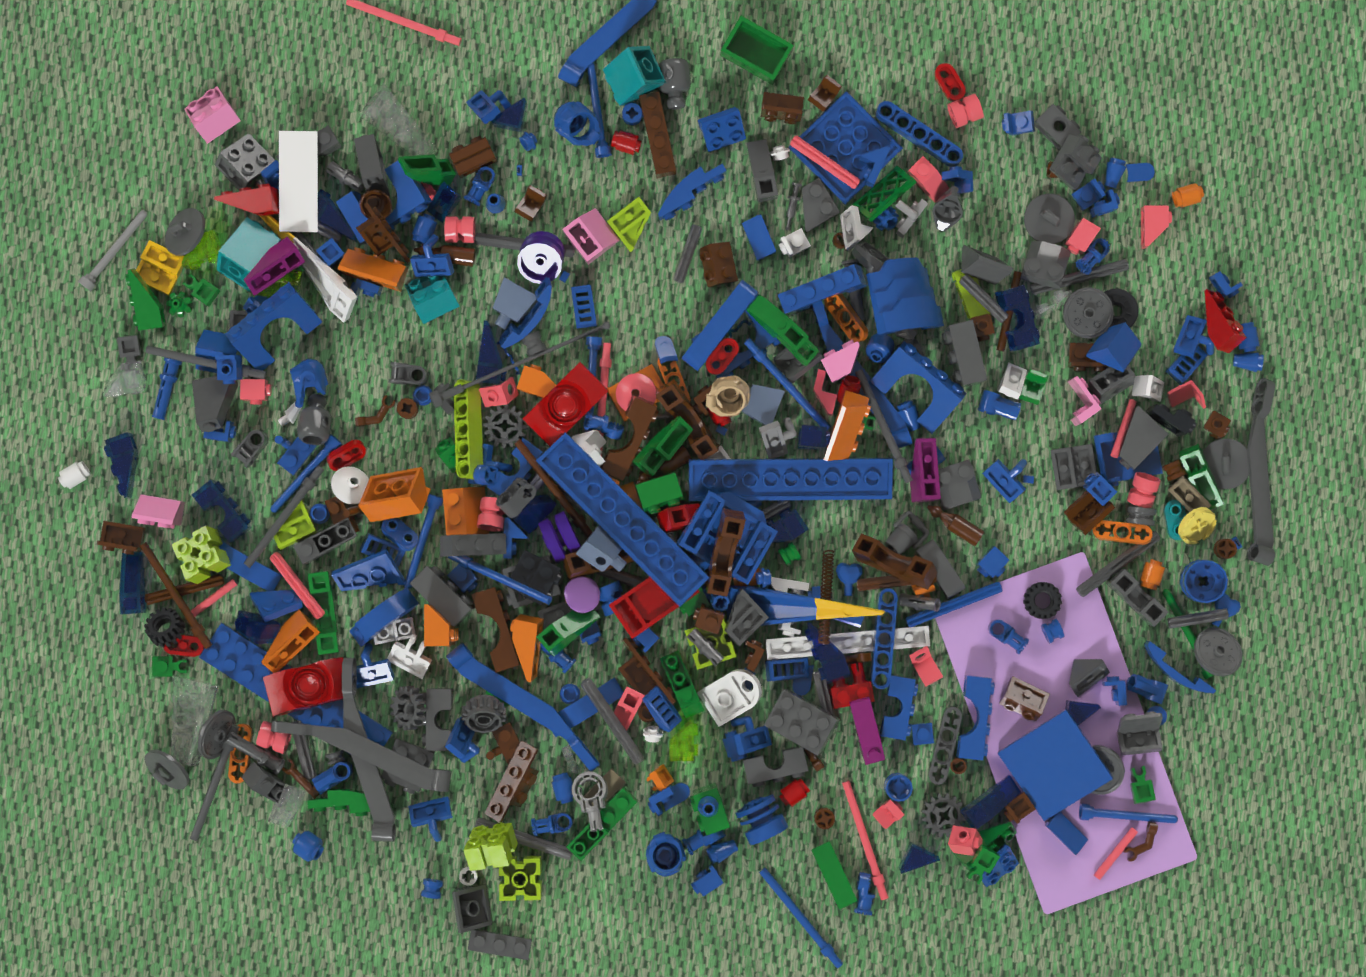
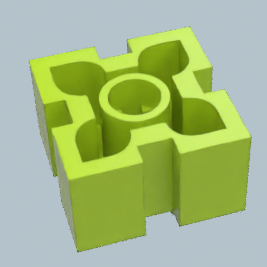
(201, 554)
(725, 648)
(490, 846)
(530, 888)

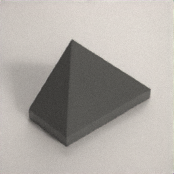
(1086, 674)

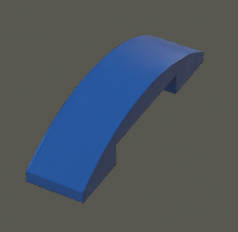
(513, 333)
(257, 574)
(1157, 655)
(584, 708)

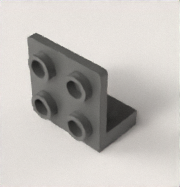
(243, 161)

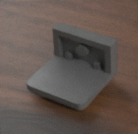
(1139, 733)

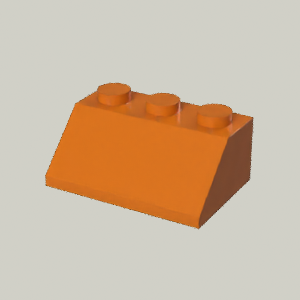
(373, 269)
(847, 426)
(394, 495)
(462, 510)
(437, 629)

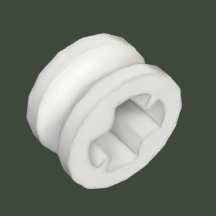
(472, 880)

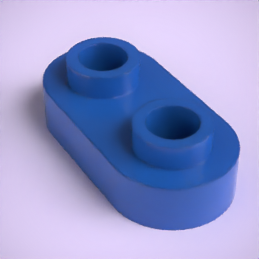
(398, 534)

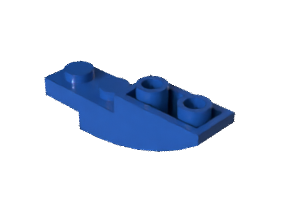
(682, 194)

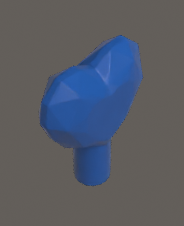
(848, 575)
(1225, 602)

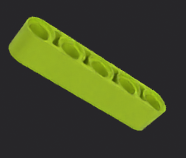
(468, 430)

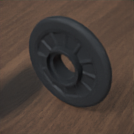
(1126, 303)

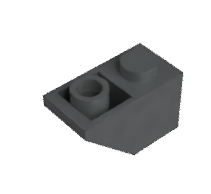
(263, 782)

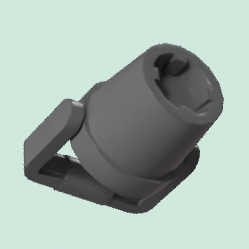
(903, 537)

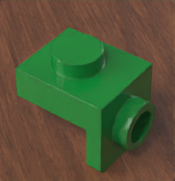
(1033, 386)
(446, 452)

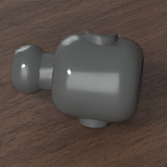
(677, 79)
(314, 421)

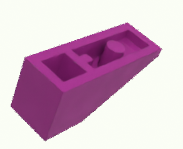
(274, 265)
(925, 471)
(867, 731)

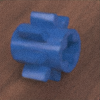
(886, 219)

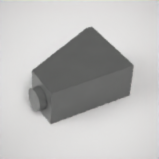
(212, 402)
(1141, 439)

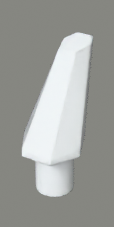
(291, 415)

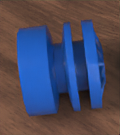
(1215, 580)
(762, 821)

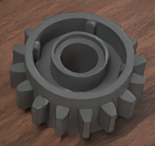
(484, 713)

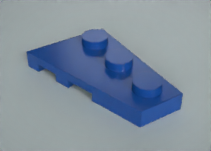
(369, 571)

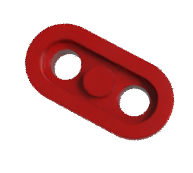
(951, 82)
(722, 356)
(346, 454)
(184, 647)

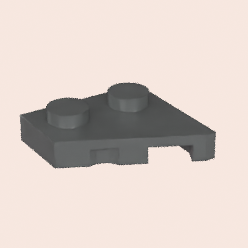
(817, 205)
(744, 618)

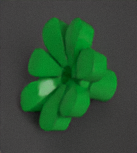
(182, 304)

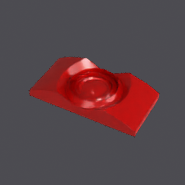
(565, 404)
(643, 607)
(304, 686)

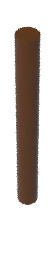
(1006, 324)

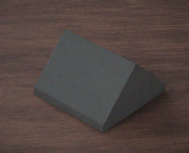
(983, 265)
(471, 907)

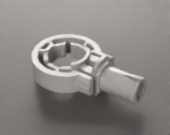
(598, 799)

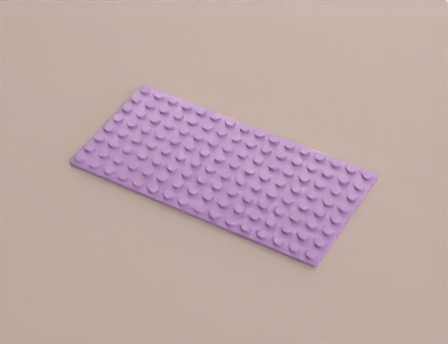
(1055, 871)

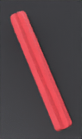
(825, 162)
(297, 585)

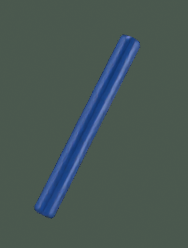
(955, 604)

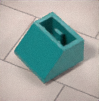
(431, 297)

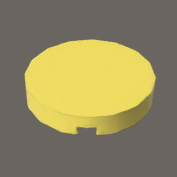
(1197, 525)

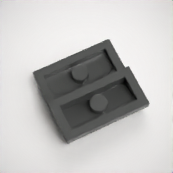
(1073, 465)

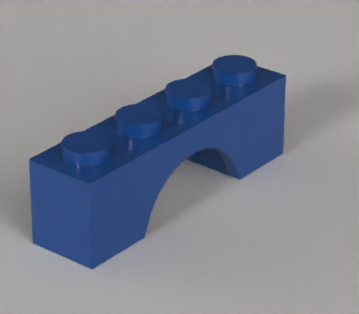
(972, 743)

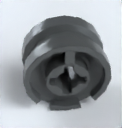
(1141, 516)

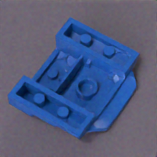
(903, 297)
(702, 530)

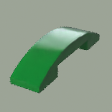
(321, 590)

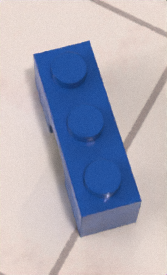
(524, 471)
(897, 725)

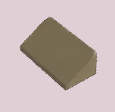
(1187, 494)
(613, 781)

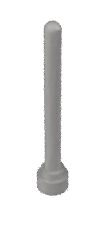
(88, 280)

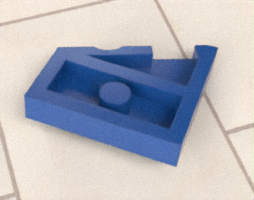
(275, 603)

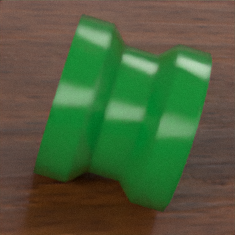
(789, 554)

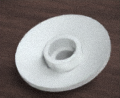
(344, 489)

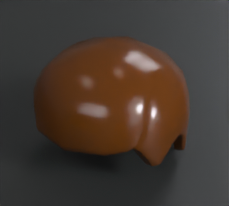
(378, 199)

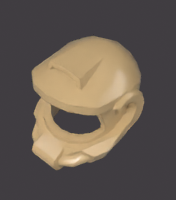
(728, 396)

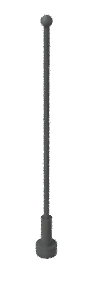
(437, 398)

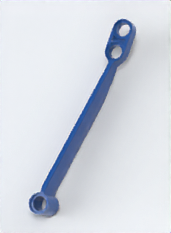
(603, 40)
(894, 420)
(519, 698)

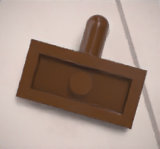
(339, 511)
(507, 742)

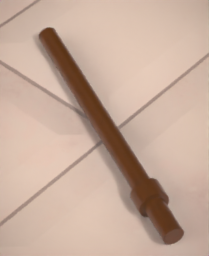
(578, 520)
(197, 629)

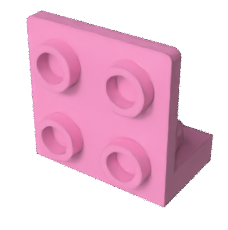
(1090, 402)

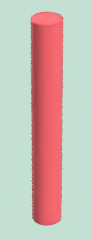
(1123, 428)
(214, 597)
(1115, 853)

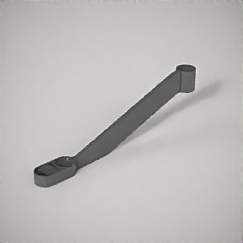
(1261, 549)
(373, 753)
(369, 775)

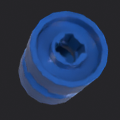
(608, 595)
(898, 787)

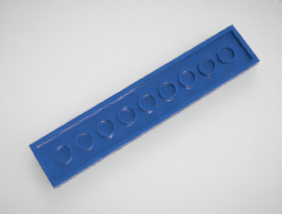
(792, 478)
(622, 519)
(242, 662)

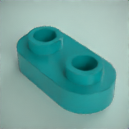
(1173, 520)

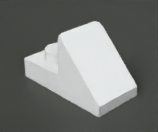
(852, 228)
(1012, 381)
(1148, 387)
(591, 444)
(783, 584)

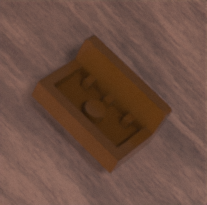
(718, 264)
(1087, 512)
(121, 536)

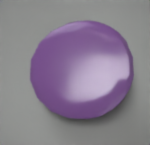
(582, 594)

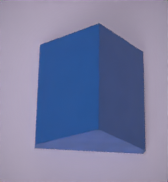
(213, 344)
(1115, 347)

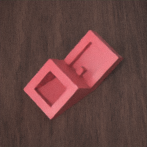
(825, 398)
(628, 706)

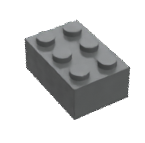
(964, 354)
(443, 595)
(802, 722)

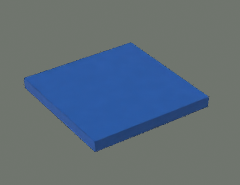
(844, 135)
(1055, 765)

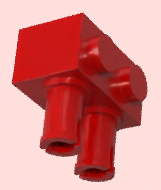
(843, 693)

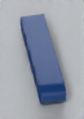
(913, 125)
(720, 325)
(887, 648)

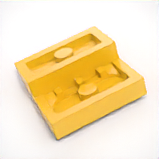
(159, 268)

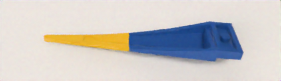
(789, 607)

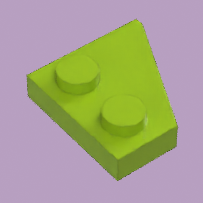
(630, 222)
(295, 527)

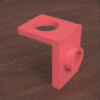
(1185, 392)
(498, 394)
(925, 666)

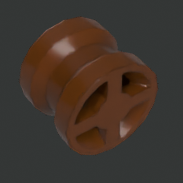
(410, 410)
(1174, 470)
(1229, 548)
(825, 820)

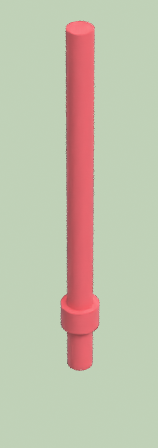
(440, 34)
(605, 364)
(877, 878)

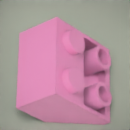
(212, 114)
(590, 235)
(842, 362)
(160, 510)

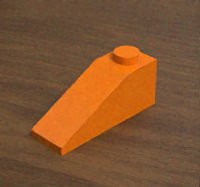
(535, 381)
(290, 641)
(527, 646)

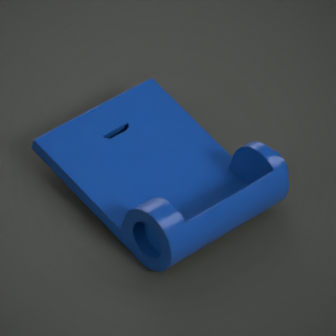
(1110, 467)

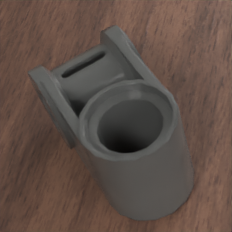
(404, 374)
(249, 448)
(515, 497)

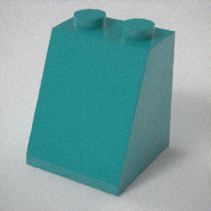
(633, 74)
(244, 250)

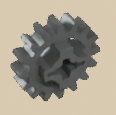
(505, 417)
(408, 708)
(949, 806)

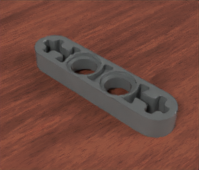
(945, 745)

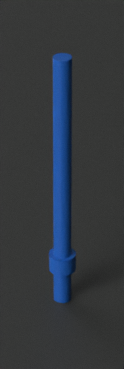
(761, 356)
(468, 563)
(826, 948)

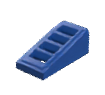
(580, 289)
(1176, 375)
(363, 549)
(770, 671)
(670, 718)

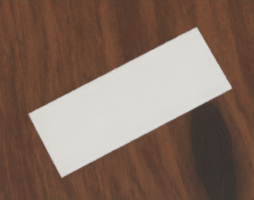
(298, 181)

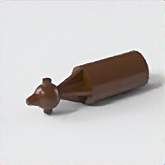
(458, 255)
(678, 460)
(958, 525)

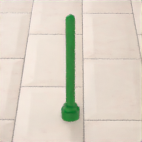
(1186, 629)

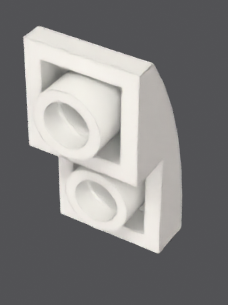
(396, 631)

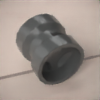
(533, 343)

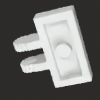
(410, 659)

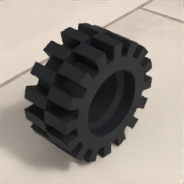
(1033, 591)
(169, 635)

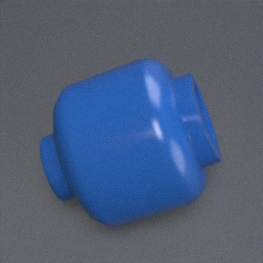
(879, 348)
(308, 846)

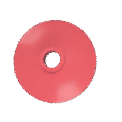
(631, 382)

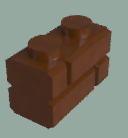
(472, 157)

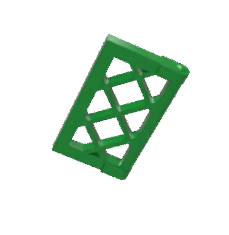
(894, 194)

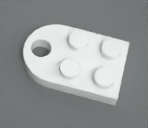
(729, 696)

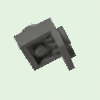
(791, 366)

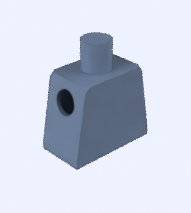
(512, 303)
(763, 403)
(601, 551)

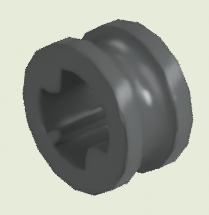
(335, 757)

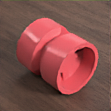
(966, 110)
(459, 229)
(1143, 490)
(491, 515)
(276, 740)

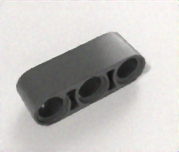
(946, 575)

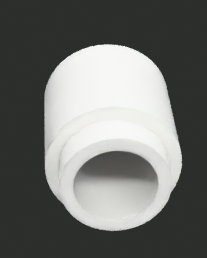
(74, 474)

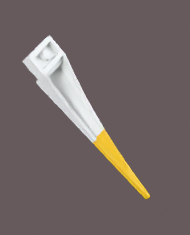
(328, 283)

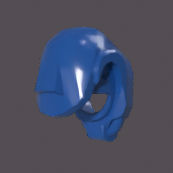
(571, 119)
(308, 374)
(665, 854)

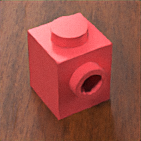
(255, 390)
(964, 840)

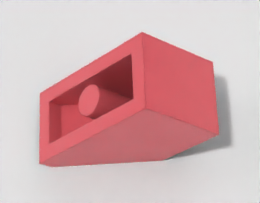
(928, 178)
(1153, 222)
(1081, 236)

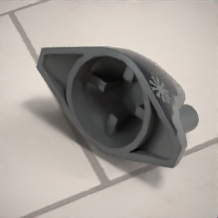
(948, 209)

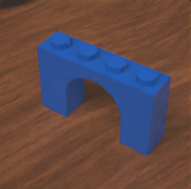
(410, 199)
(802, 297)
(283, 304)
(763, 340)
(945, 392)

